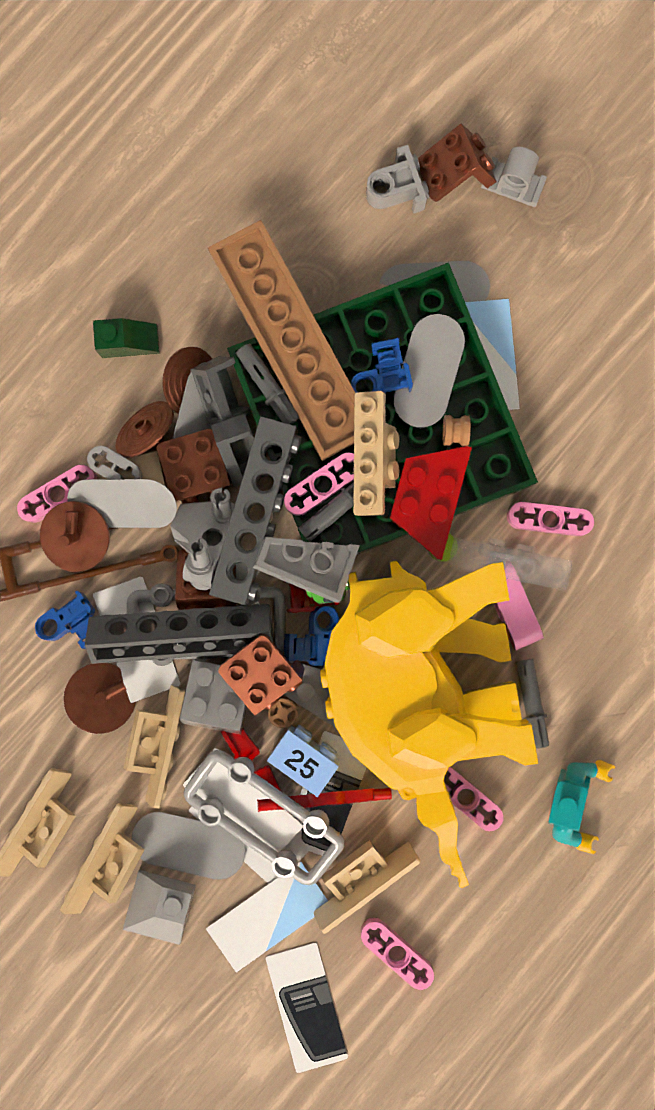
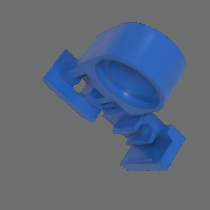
(391, 374)
(72, 614)
(311, 646)

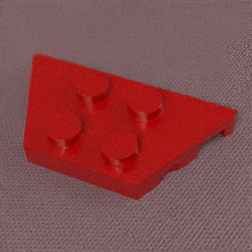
(429, 497)

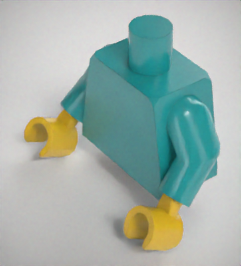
(570, 802)

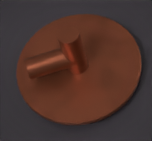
(177, 373)
(144, 429)
(74, 536)
(97, 698)

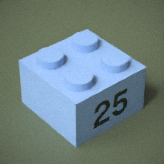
(304, 759)

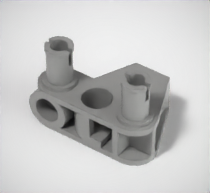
(202, 532)

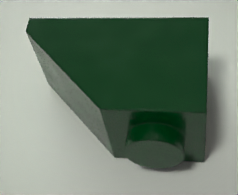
(125, 338)

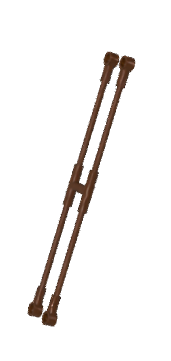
(14, 590)

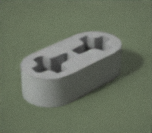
(116, 459)

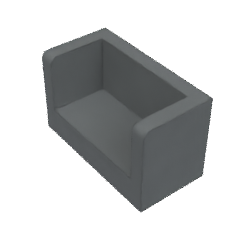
(217, 390)
(234, 444)

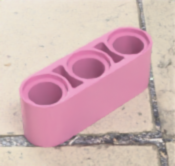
(518, 617)

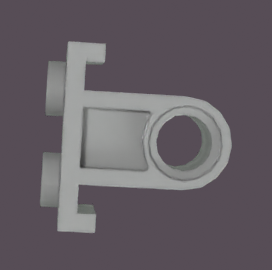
(517, 177)
(400, 181)

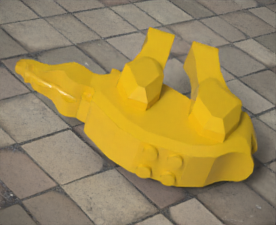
(402, 702)

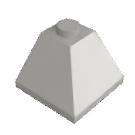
(159, 907)

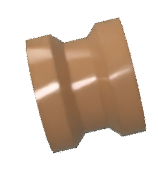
(456, 430)
(281, 716)

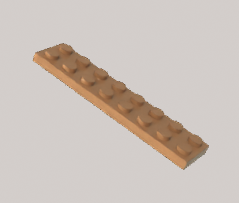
(288, 336)

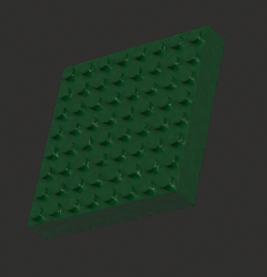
(497, 456)

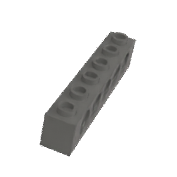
(268, 435)
(175, 633)

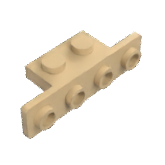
(373, 454)
(153, 743)
(40, 825)
(108, 863)
(361, 879)

